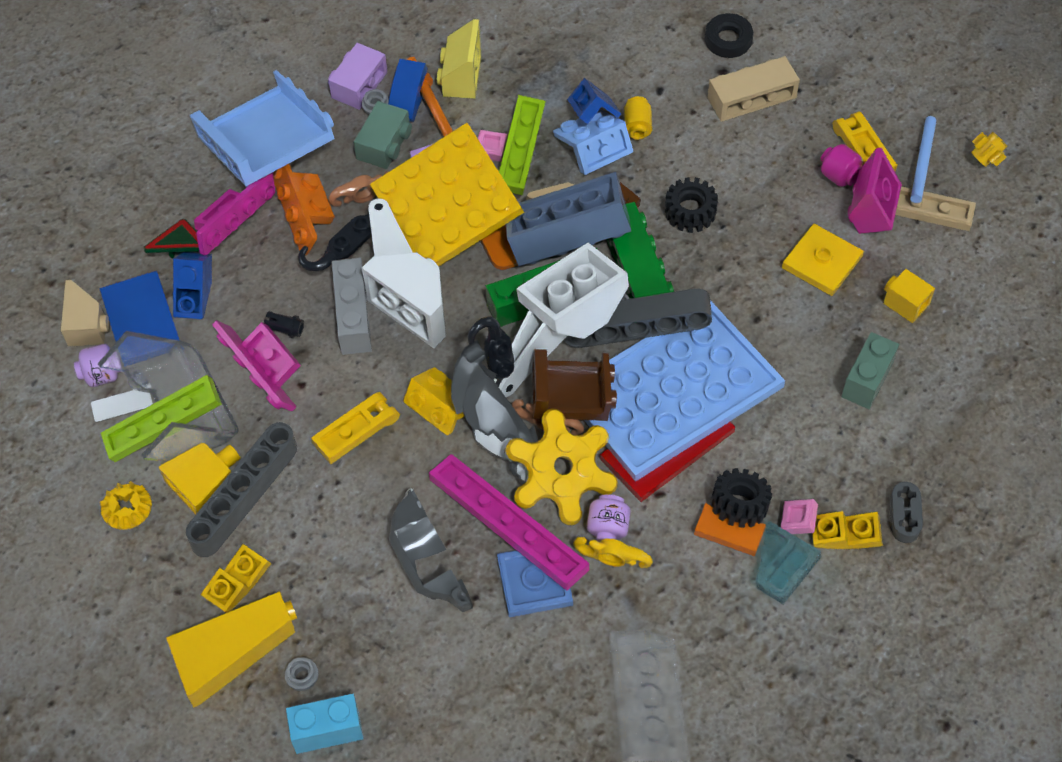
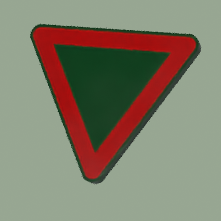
(177, 238)

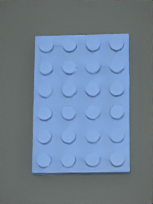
(681, 391)

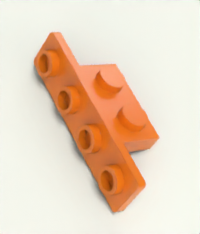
(303, 204)

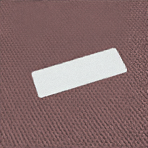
(120, 404)

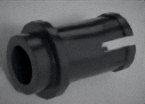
(285, 324)

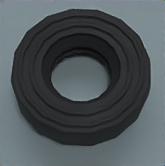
(724, 48)

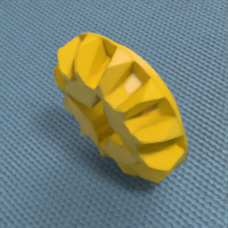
(126, 518)

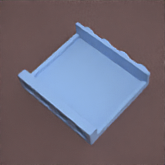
(266, 131)

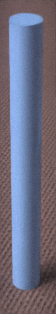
(923, 159)

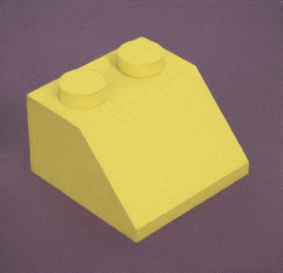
(461, 62)

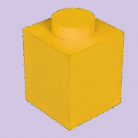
(908, 295)

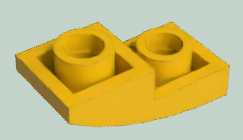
(847, 532)
(237, 579)

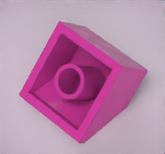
(875, 195)

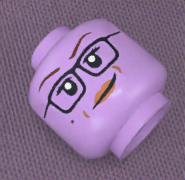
(88, 368)
(608, 518)

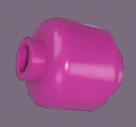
(841, 165)

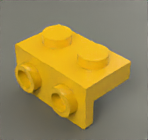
(431, 398)

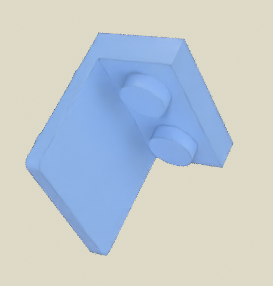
(597, 142)

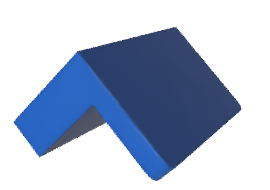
(588, 100)

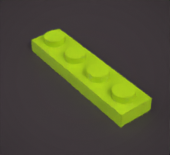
(521, 142)
(150, 422)

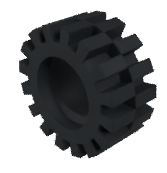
(695, 192)
(740, 510)

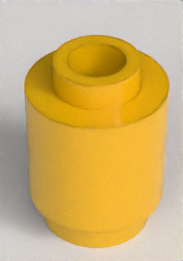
(638, 117)

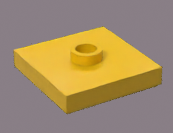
(822, 259)

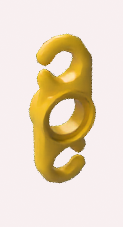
(612, 552)

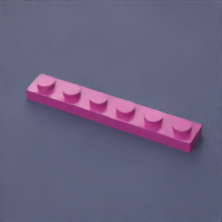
(509, 522)

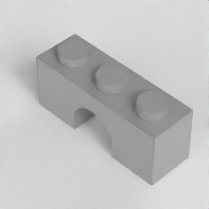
(351, 306)

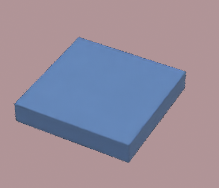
(528, 587)

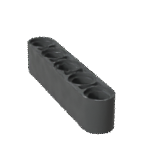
(652, 317)
(240, 503)

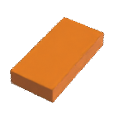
(734, 537)

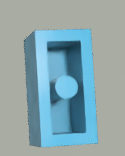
(324, 723)

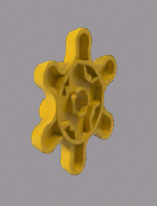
(546, 482)

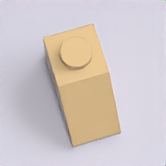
(82, 318)

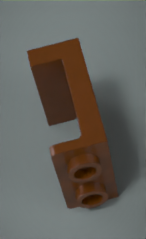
(573, 387)

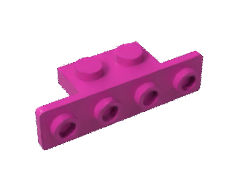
(230, 212)
(265, 358)

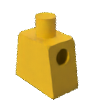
(198, 473)

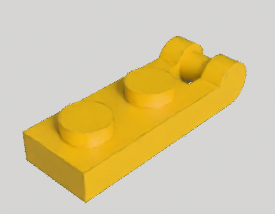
(861, 139)
(354, 427)

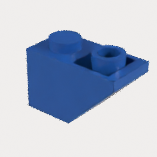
(191, 284)

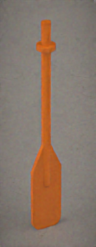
(496, 243)

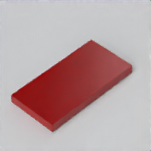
(663, 474)

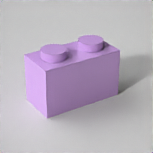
(357, 74)

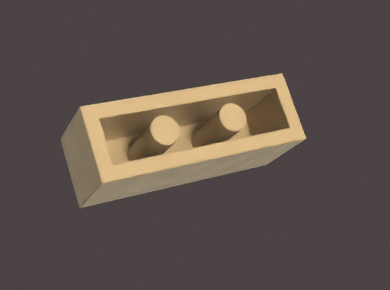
(753, 88)

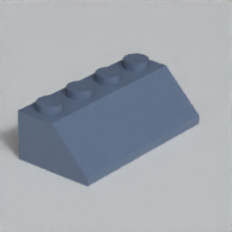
(568, 219)

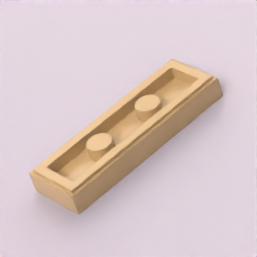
(937, 209)

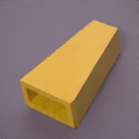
(229, 644)

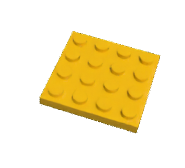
(448, 196)

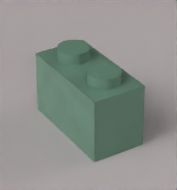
(382, 135)
(870, 370)

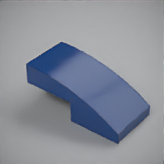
(407, 86)

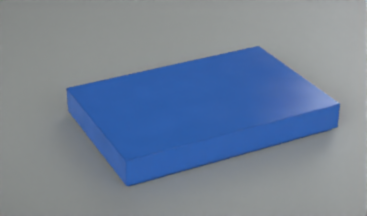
(139, 307)

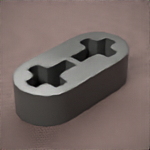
(899, 512)

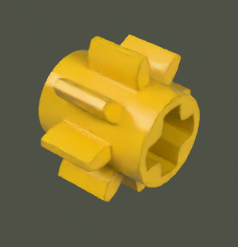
(989, 149)

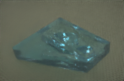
(784, 563)

